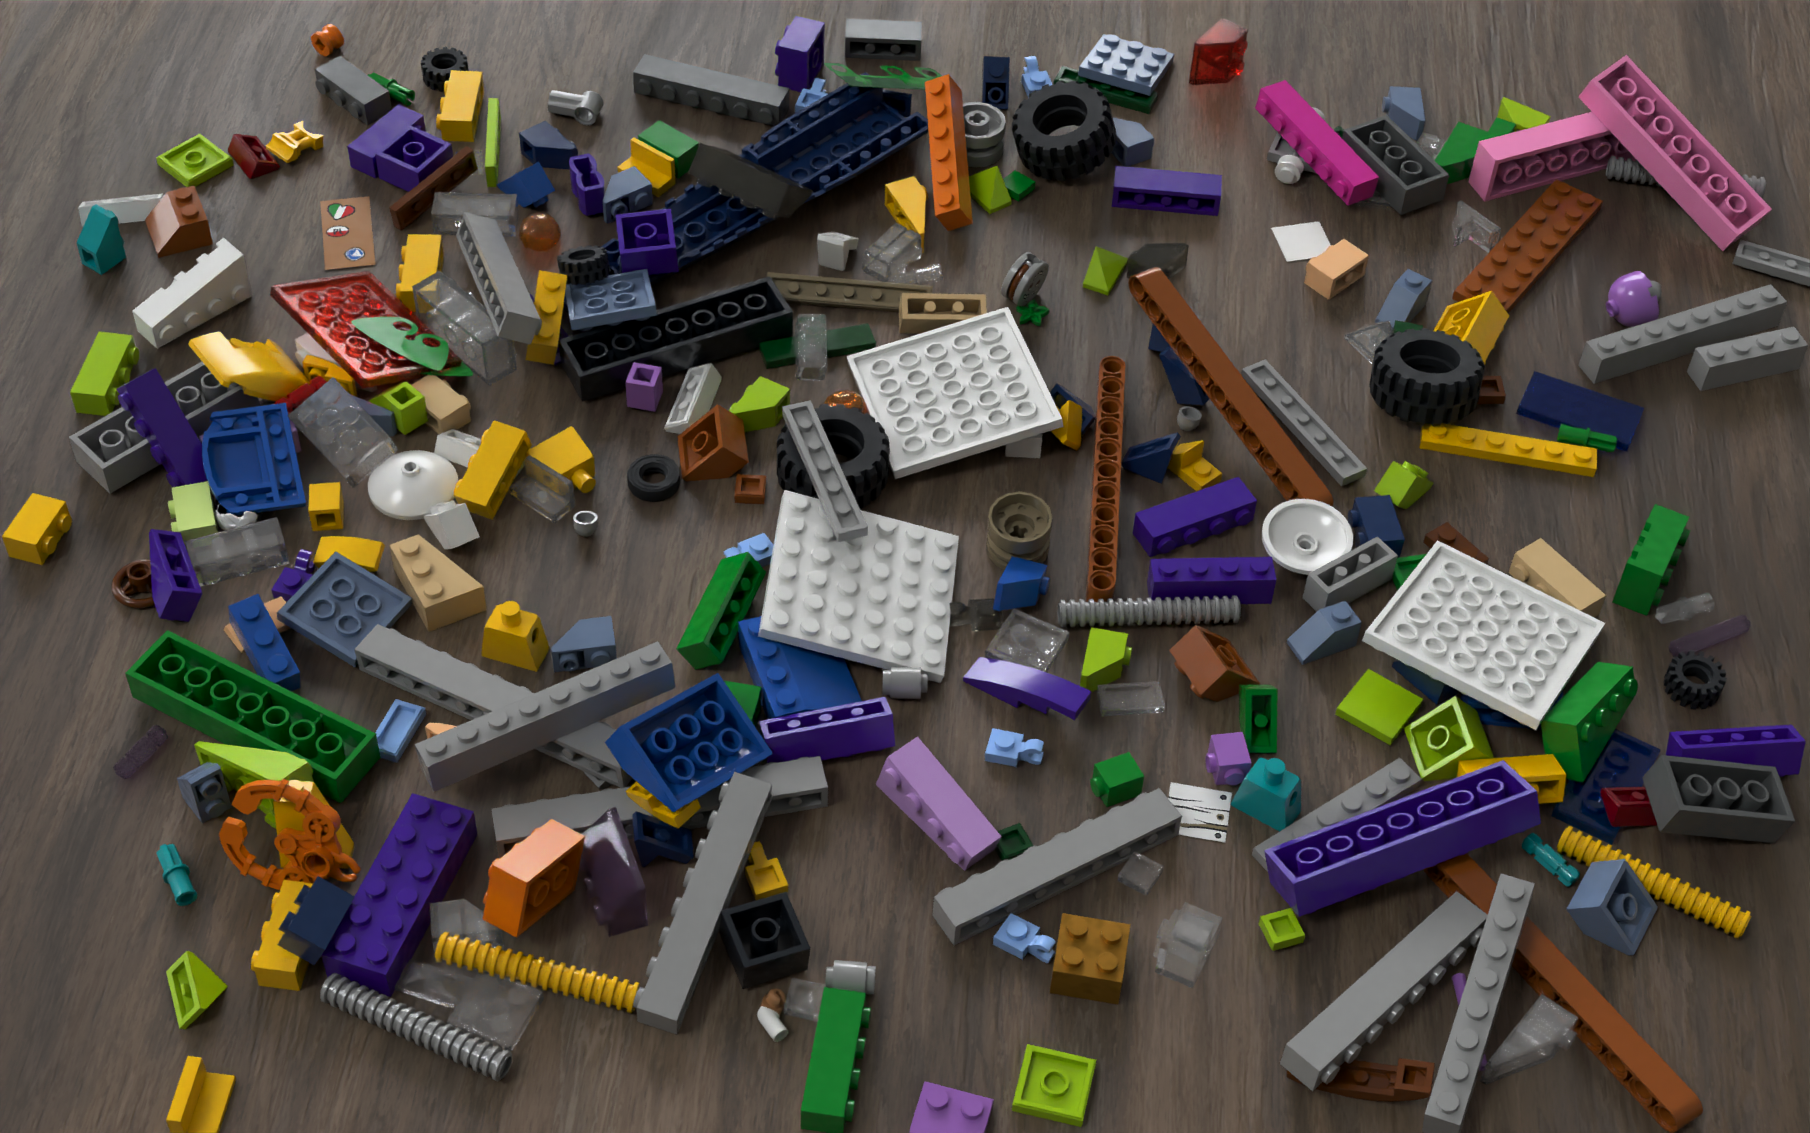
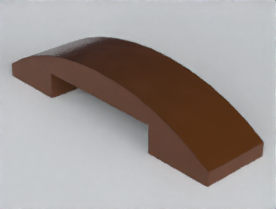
(1381, 1081)

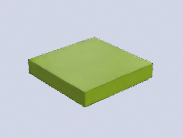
(194, 161)
(1379, 706)
(1054, 1085)

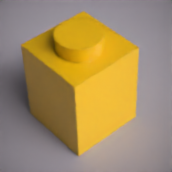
(326, 506)

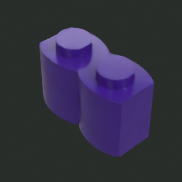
(587, 184)

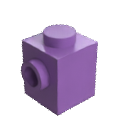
(644, 386)
(1228, 758)

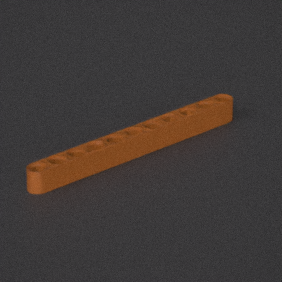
(1226, 388)
(1106, 480)
(1598, 1023)

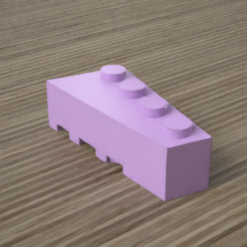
(937, 804)

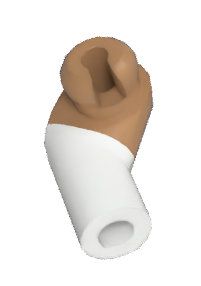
(770, 1012)

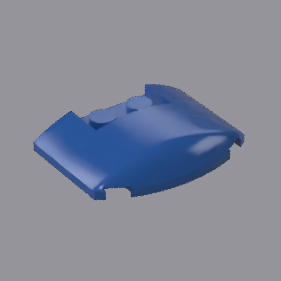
(252, 460)

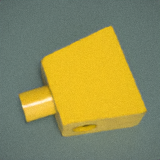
(569, 457)
(515, 637)

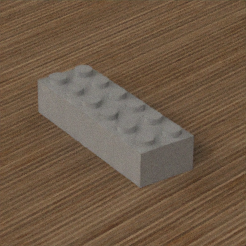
(118, 454)

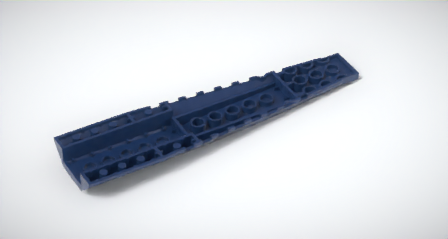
(813, 147)

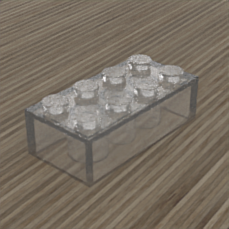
(464, 326)

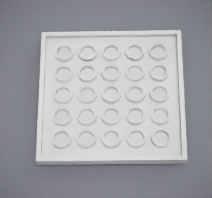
(954, 392)
(862, 597)
(1484, 634)

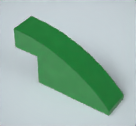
(1461, 146)

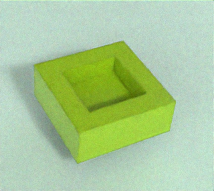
(1281, 929)

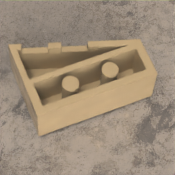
(435, 583)

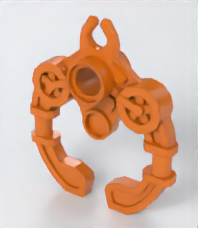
(310, 851)

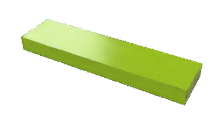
(493, 142)

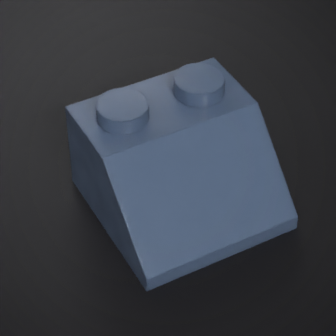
(1613, 905)

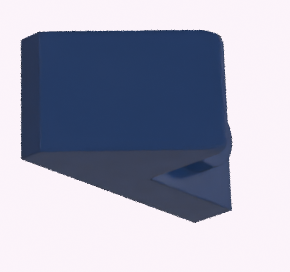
(657, 838)

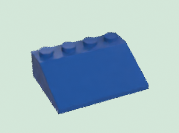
(792, 676)
(689, 744)

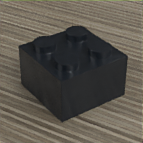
(764, 940)

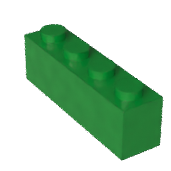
(720, 609)
(833, 1061)

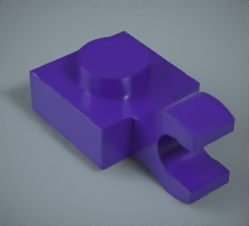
(293, 579)

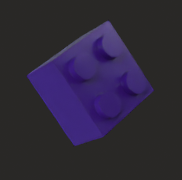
(800, 54)
(411, 157)
(647, 241)

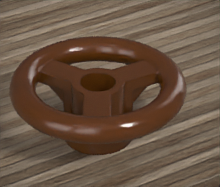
(139, 581)

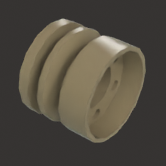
(1018, 528)

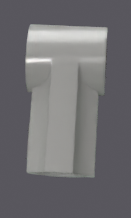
(582, 107)

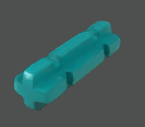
(1550, 859)

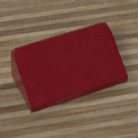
(252, 155)
(1628, 806)

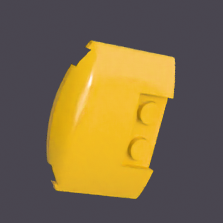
(257, 367)

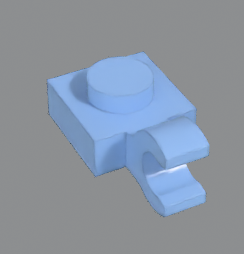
(1033, 79)
(810, 96)
(758, 546)
(1009, 747)
(1023, 937)

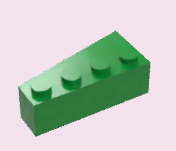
(1587, 717)

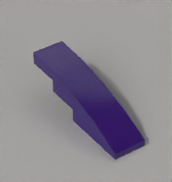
(1027, 685)

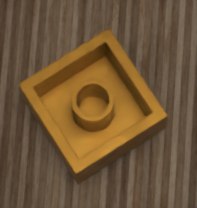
(1090, 958)

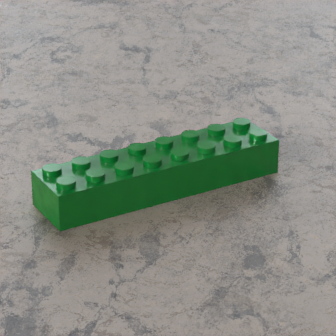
(251, 712)

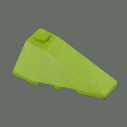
(247, 764)

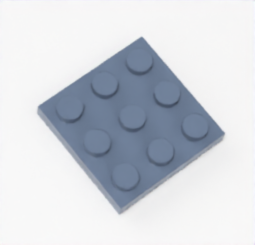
(1126, 64)
(611, 300)
(343, 607)

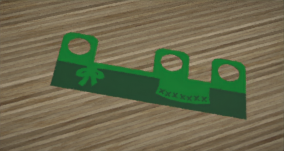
(893, 81)

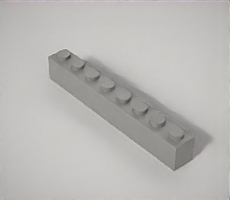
(498, 279)
(1681, 333)
(545, 716)
(1055, 865)
(698, 913)
(1383, 992)
(1478, 1006)

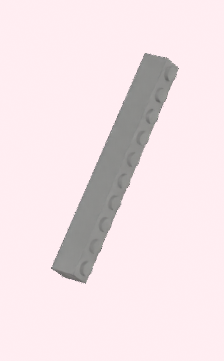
(474, 693)
(795, 788)

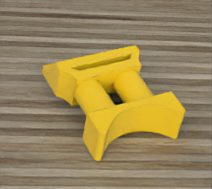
(289, 145)

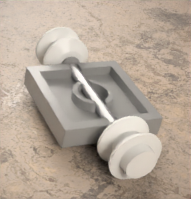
(1289, 161)

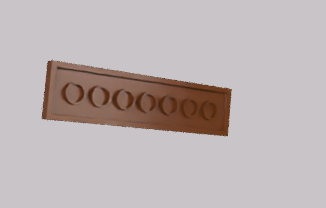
(1531, 245)

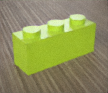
(103, 372)

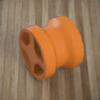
(327, 40)

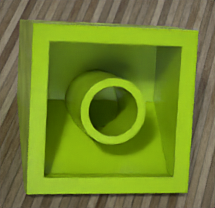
(1446, 737)

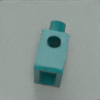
(1270, 794)

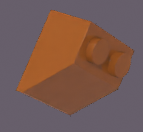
(178, 223)
(713, 446)
(1211, 664)

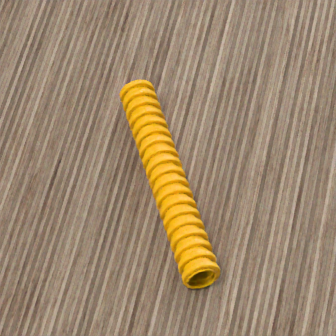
(1659, 884)
(536, 971)

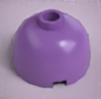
(1631, 300)

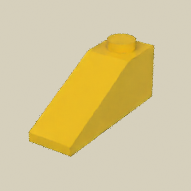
(906, 204)

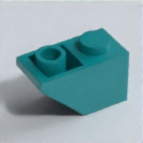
(101, 241)

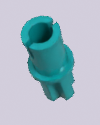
(176, 874)

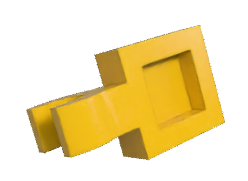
(764, 875)

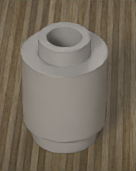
(904, 682)
(851, 976)

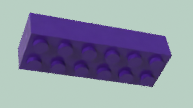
(394, 898)

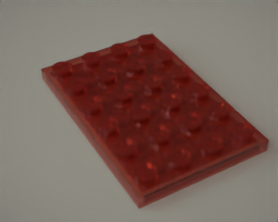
(326, 311)

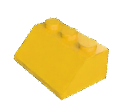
(1476, 321)

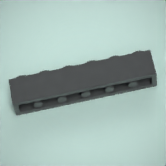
(711, 90)

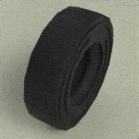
(656, 491)

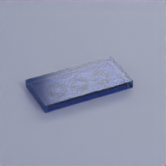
(1565, 403)
(1619, 765)

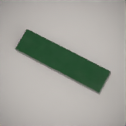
(1114, 95)
(839, 342)

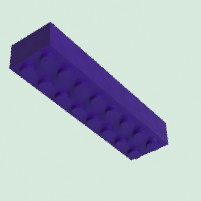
(1402, 837)

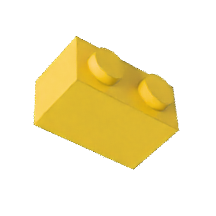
(37, 529)

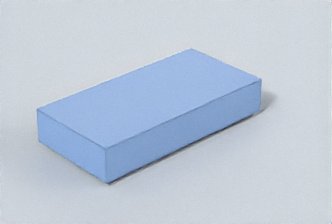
(398, 729)

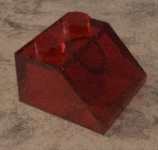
(1219, 54)

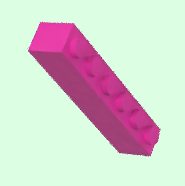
(1317, 142)

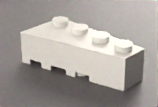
(194, 296)

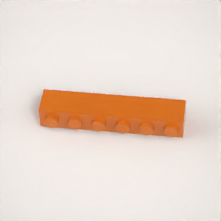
(948, 153)

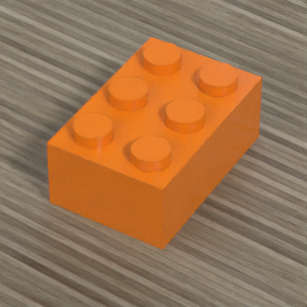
(533, 877)

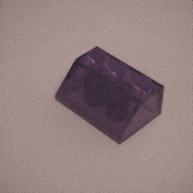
(613, 876)

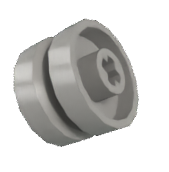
(983, 133)

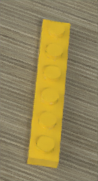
(1509, 449)

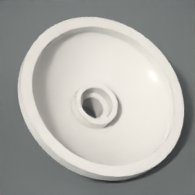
(411, 484)
(1309, 526)

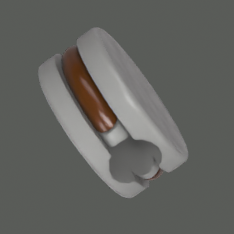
(1024, 279)

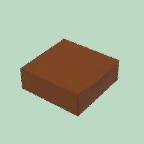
(750, 489)

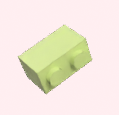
(193, 511)

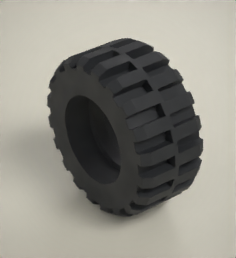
(1069, 153)
(1426, 377)
(849, 435)

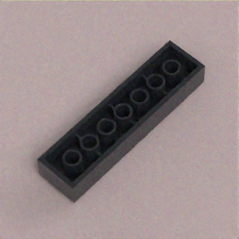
(677, 337)

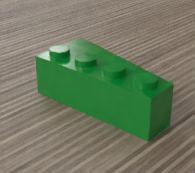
(1650, 560)

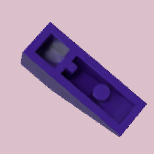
(172, 576)

